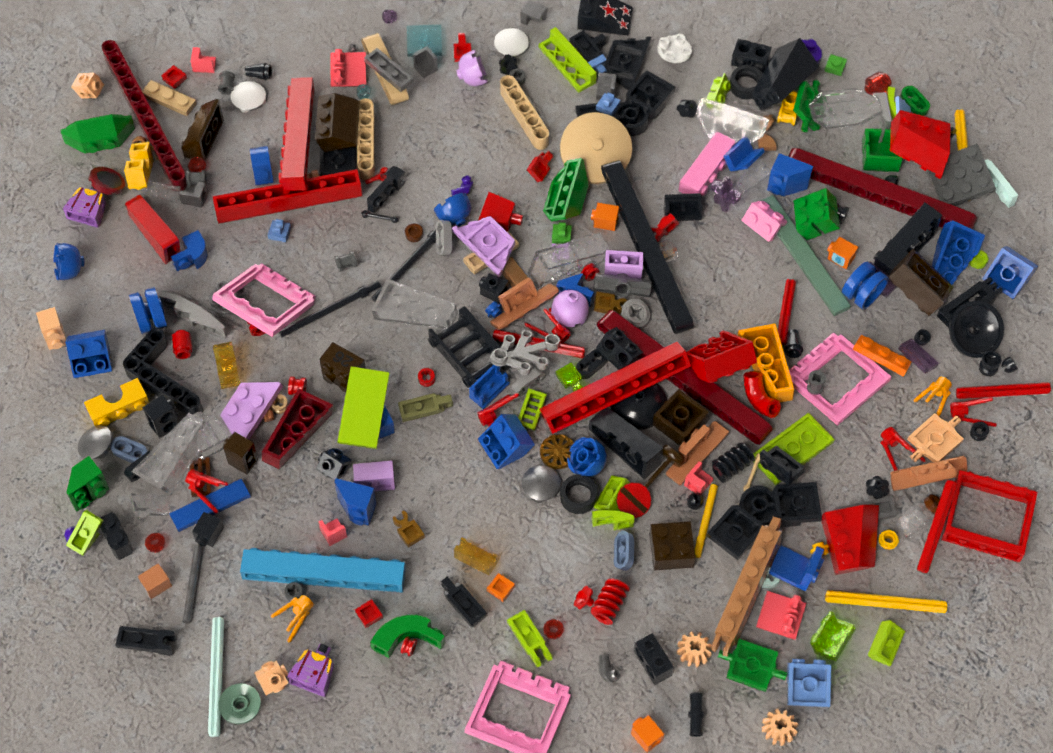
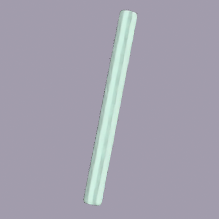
(216, 676)

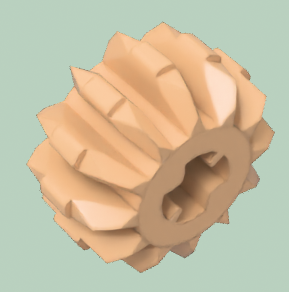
(694, 642)
(787, 731)

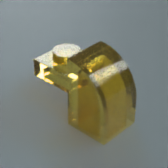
(226, 365)

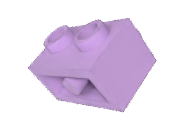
(624, 262)

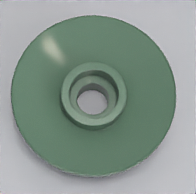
(236, 695)

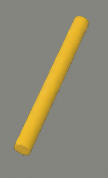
(705, 520)

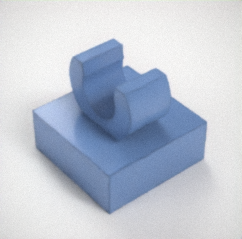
(597, 64)
(608, 104)
(279, 230)

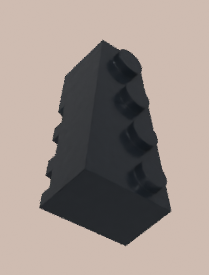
(912, 235)
(627, 442)

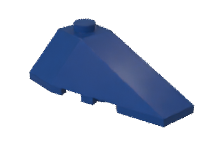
(955, 249)

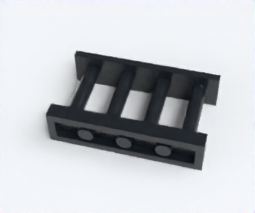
(477, 332)

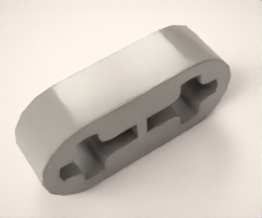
(443, 237)
(528, 381)

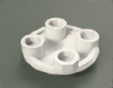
(511, 42)
(674, 48)
(248, 96)

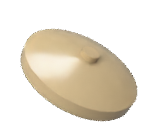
(598, 141)

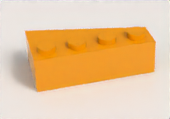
(770, 361)

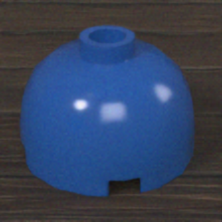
(455, 209)
(67, 261)
(587, 457)

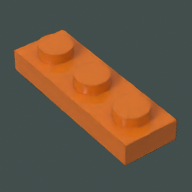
(882, 355)

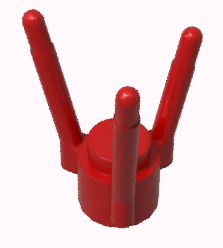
(559, 330)
(961, 409)
(488, 415)
(892, 438)
(198, 479)

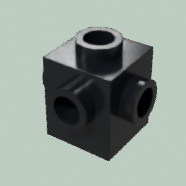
(333, 463)

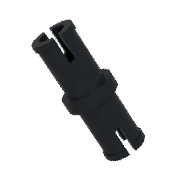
(696, 715)

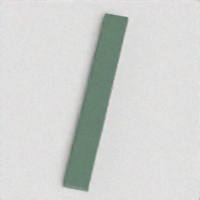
(809, 263)

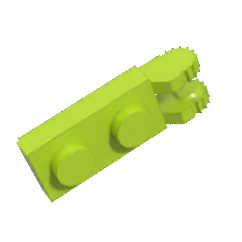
(529, 637)

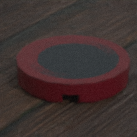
(106, 180)

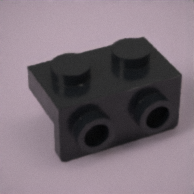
(781, 465)

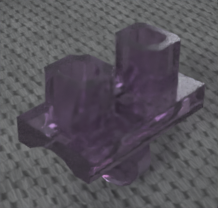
(725, 193)

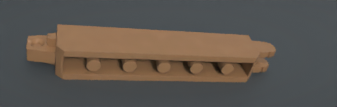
(748, 586)

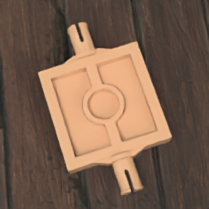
(935, 438)

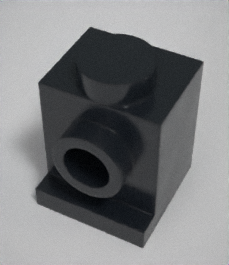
(493, 286)

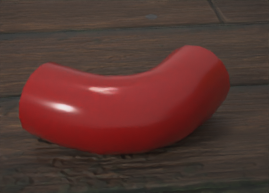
(758, 397)

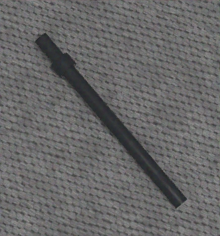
(431, 238)
(361, 292)

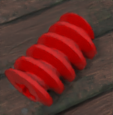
(607, 600)

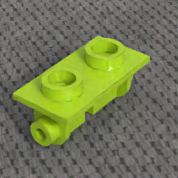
(719, 89)

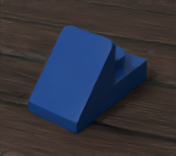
(575, 283)

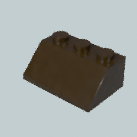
(336, 122)
(203, 130)
(920, 282)

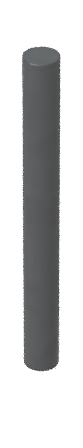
(192, 584)

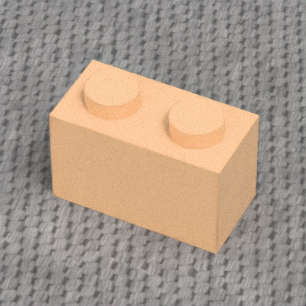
(51, 328)

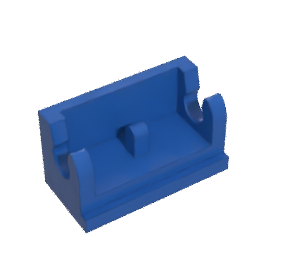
(488, 386)

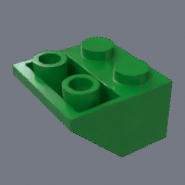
(85, 484)

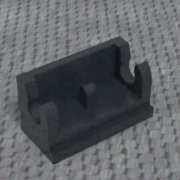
(684, 206)

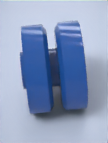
(865, 285)
(148, 310)

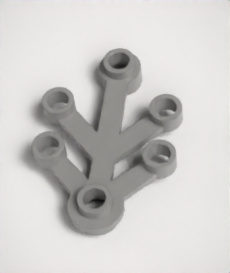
(501, 357)

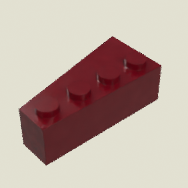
(299, 422)

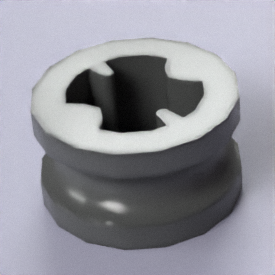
(520, 73)
(290, 587)

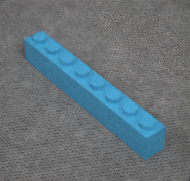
(323, 570)

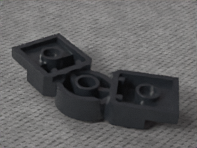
(642, 103)
(741, 524)

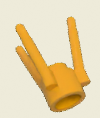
(939, 388)
(301, 608)

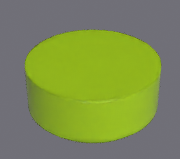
(979, 260)

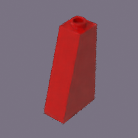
(154, 229)

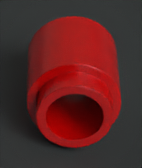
(182, 344)

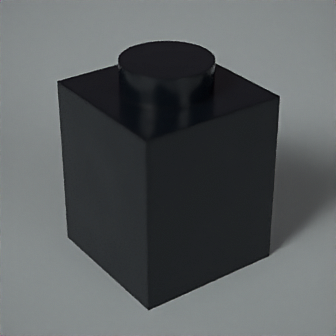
(207, 529)

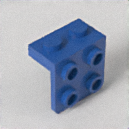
(797, 568)

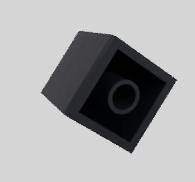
(784, 73)

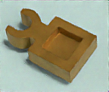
(605, 302)
(408, 531)

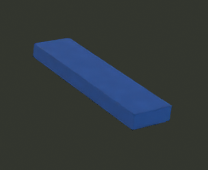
(221, 499)

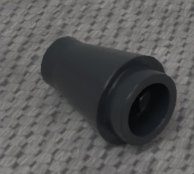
(260, 71)
(793, 345)

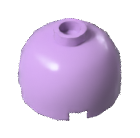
(471, 69)
(570, 308)

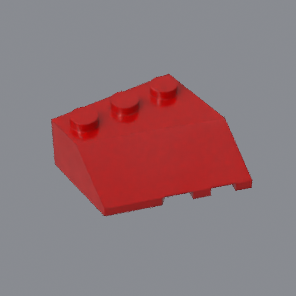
(921, 141)
(721, 356)
(851, 537)

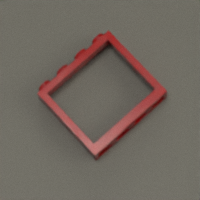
(984, 543)

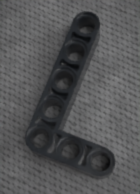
(158, 379)

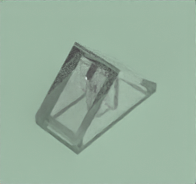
(915, 519)

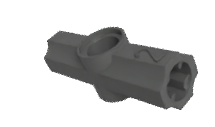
(611, 283)

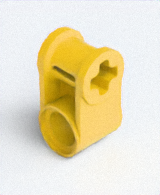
(786, 111)

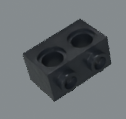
(751, 54)
(618, 348)
(161, 415)
(653, 659)

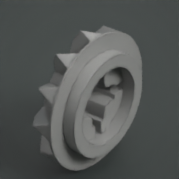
(635, 305)

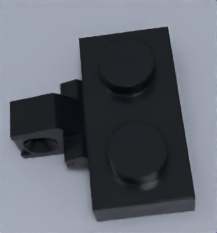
(588, 46)

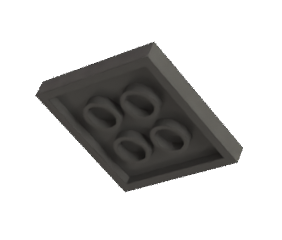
(963, 177)

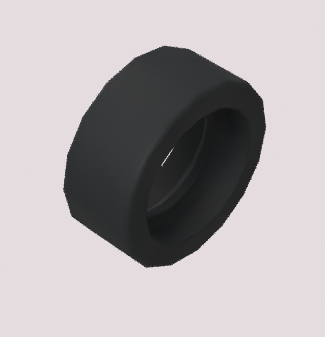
(744, 71)
(578, 508)

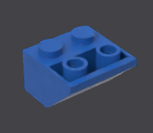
(89, 353)
(506, 440)

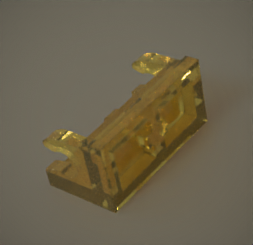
(475, 557)

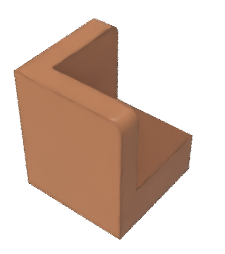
(155, 581)

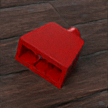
(501, 211)

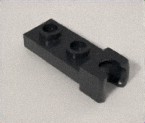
(386, 188)
(145, 640)

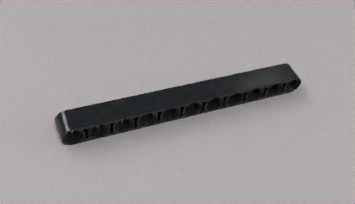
(645, 242)

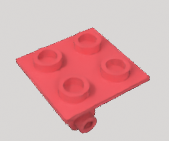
(347, 68)
(781, 614)

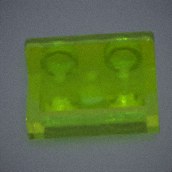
(832, 637)

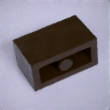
(240, 452)

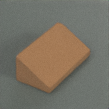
(513, 272)

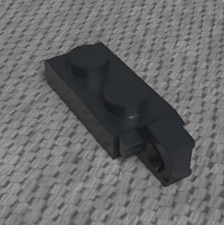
(463, 602)

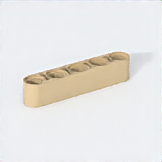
(370, 44)
(524, 112)
(366, 147)

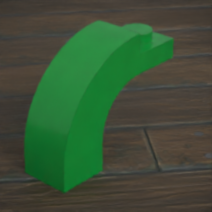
(397, 629)

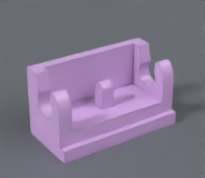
(375, 475)

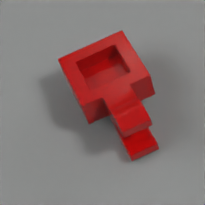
(461, 48)
(538, 167)
(665, 226)

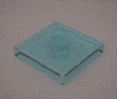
(424, 35)

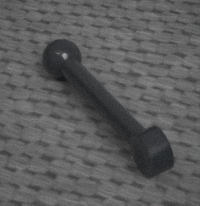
(365, 214)

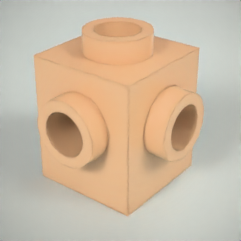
(88, 85)
(272, 677)

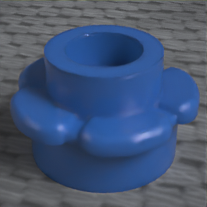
(493, 310)

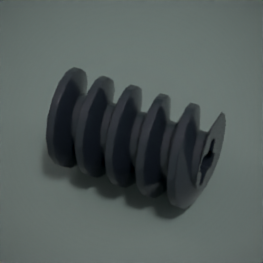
(731, 461)

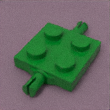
(805, 96)
(752, 665)

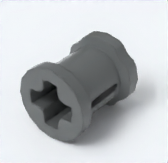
(225, 85)
(193, 177)
(345, 261)
(816, 382)

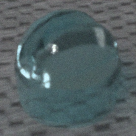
(361, 89)

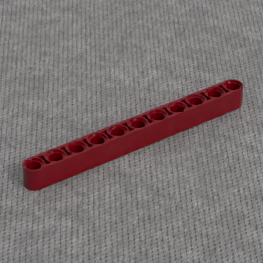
(144, 114)
(878, 190)
(705, 393)

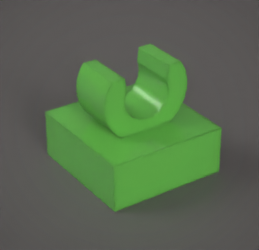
(561, 233)

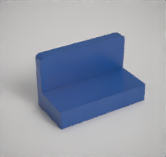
(742, 155)

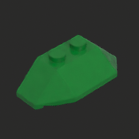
(98, 133)
(567, 191)

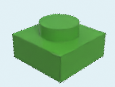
(835, 65)

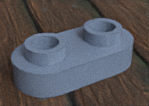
(130, 451)
(624, 550)

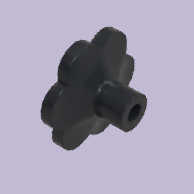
(507, 64)
(687, 108)
(877, 487)

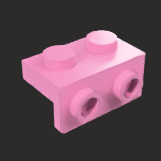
(764, 220)

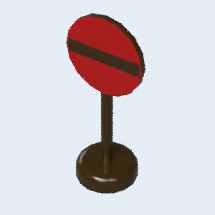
(634, 497)

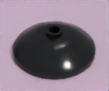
(986, 325)
(641, 411)

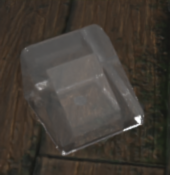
(669, 250)
(787, 589)

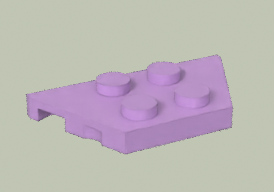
(488, 242)
(249, 406)

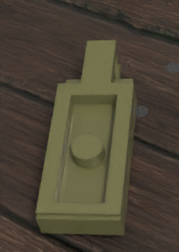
(424, 406)

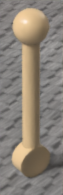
(757, 460)

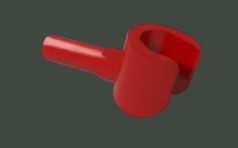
(380, 176)

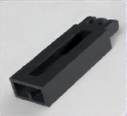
(986, 293)

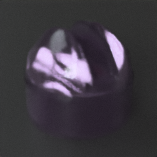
(389, 16)

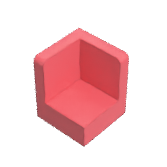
(202, 63)
(697, 479)
(332, 531)

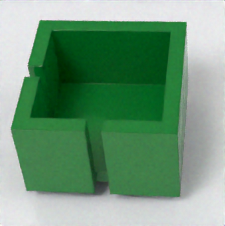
(878, 155)
(818, 209)

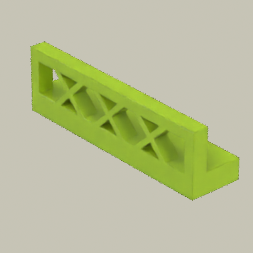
(573, 57)

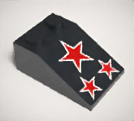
(605, 16)

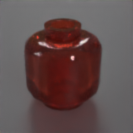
(877, 83)

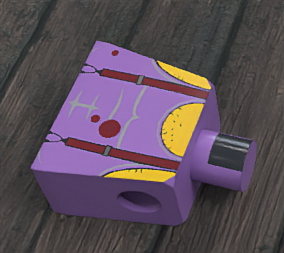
(86, 207)
(313, 671)

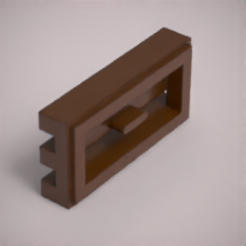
(200, 462)

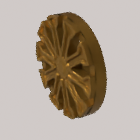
(556, 451)

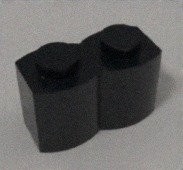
(116, 536)

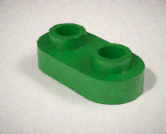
(916, 101)

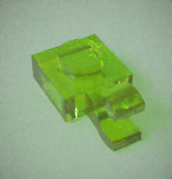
(569, 377)

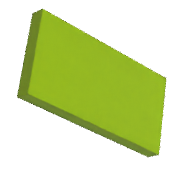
(363, 407)
(800, 441)

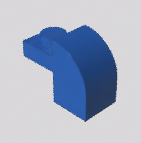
(261, 165)
(194, 252)

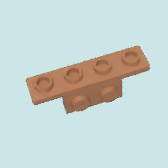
(521, 300)
(697, 449)
(927, 473)

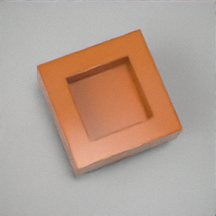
(500, 587)

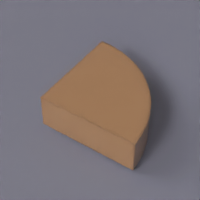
(767, 143)

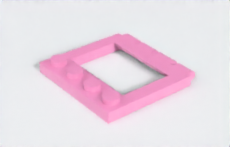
(303, 299)
(852, 399)
(522, 681)

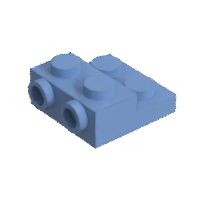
(809, 683)

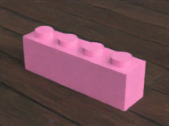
(706, 166)

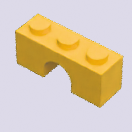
(139, 168)
(104, 412)

